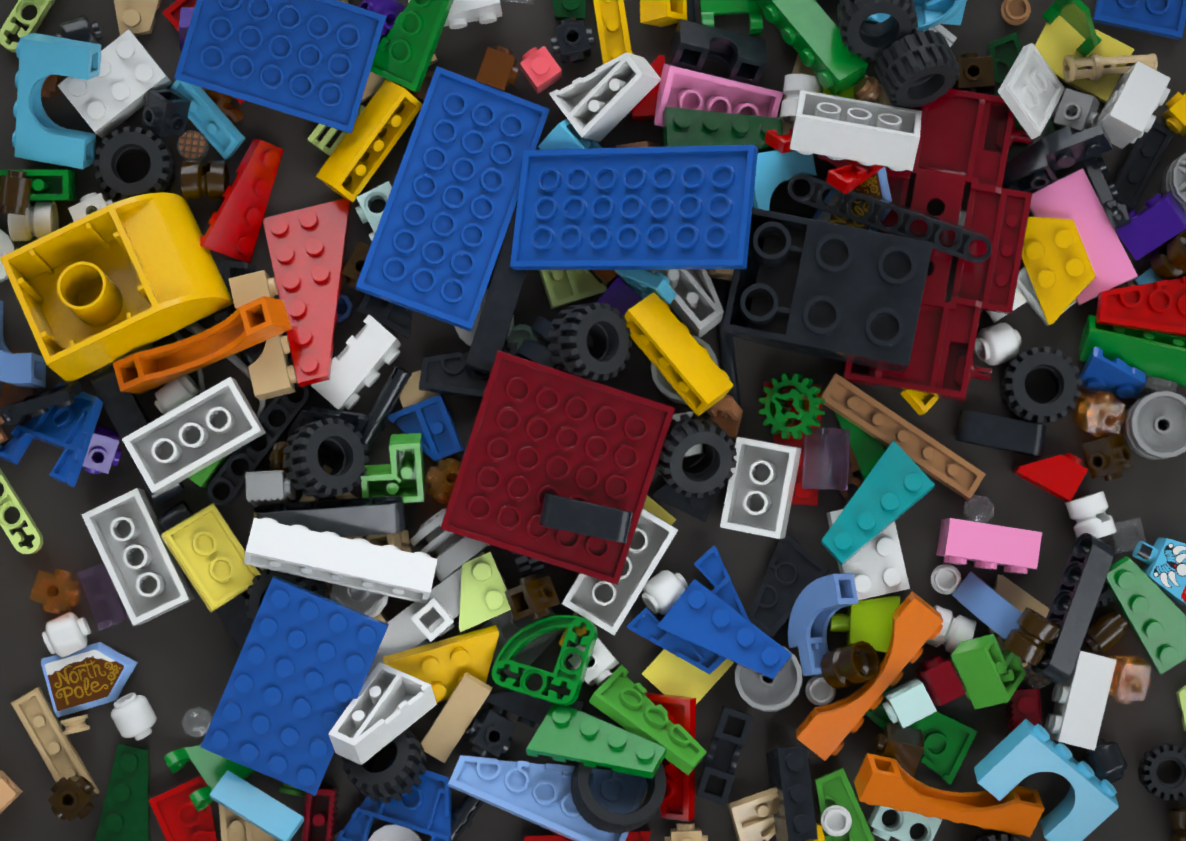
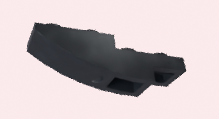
(1061, 149)
(528, 708)

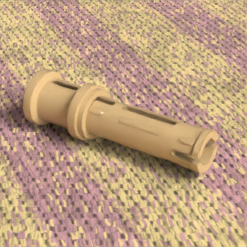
(1094, 65)

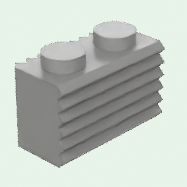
(269, 488)

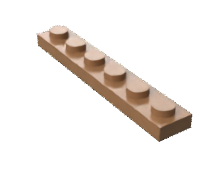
(888, 426)

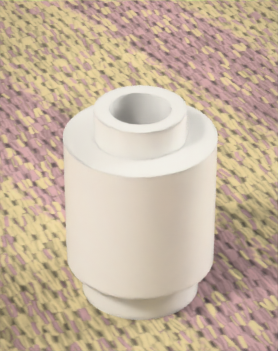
(176, 393)

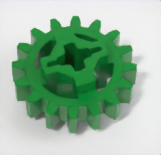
(783, 415)

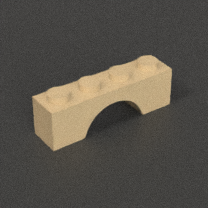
(271, 372)

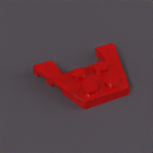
(844, 178)

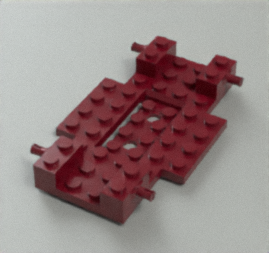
(960, 143)

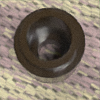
(15, 192)
(1105, 632)

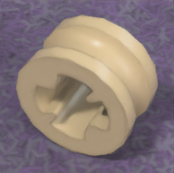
(75, 724)

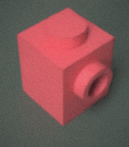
(540, 69)

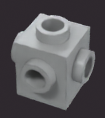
(1076, 111)

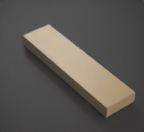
(49, 739)

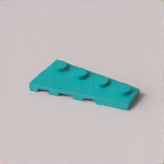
(880, 500)

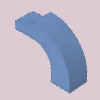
(20, 369)
(987, 605)
(812, 615)

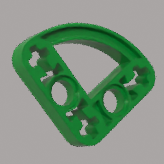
(561, 674)

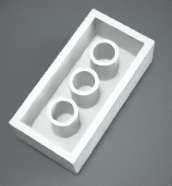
(856, 131)
(193, 436)
(137, 557)
(610, 603)

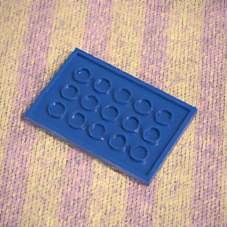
(284, 55)
(293, 684)

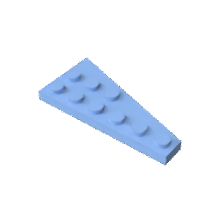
(544, 793)

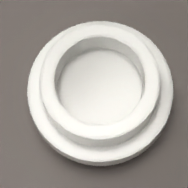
(945, 579)
(819, 691)
(836, 820)

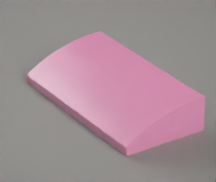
(708, 92)
(1076, 200)

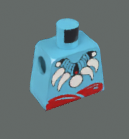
(1165, 566)

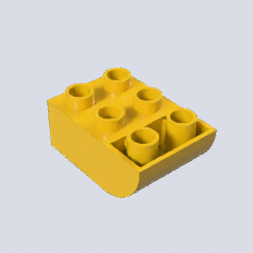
(115, 282)

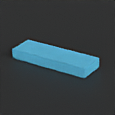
(210, 120)
(256, 807)

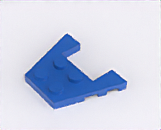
(63, 428)
(646, 623)
(423, 811)

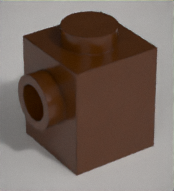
(498, 68)

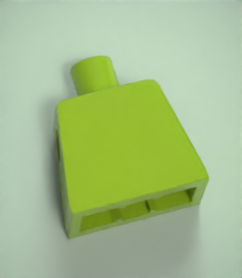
(868, 621)

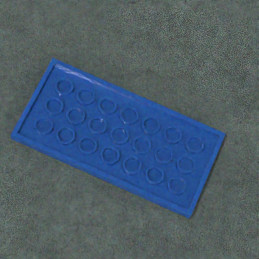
(452, 199)
(635, 208)

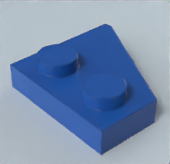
(1110, 376)
(436, 425)

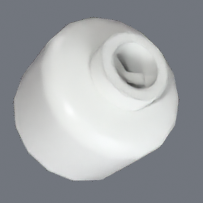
(997, 344)
(663, 591)
(66, 634)
(133, 716)

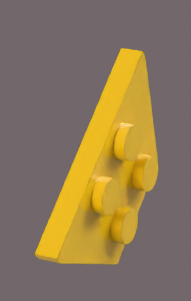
(1056, 263)
(447, 660)

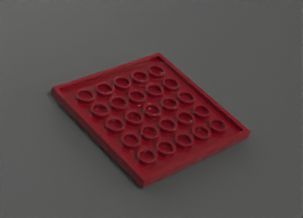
(558, 438)

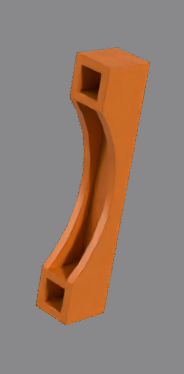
(242, 329)
(829, 724)
(887, 784)

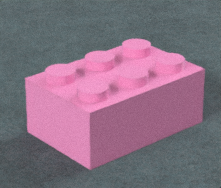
(988, 545)

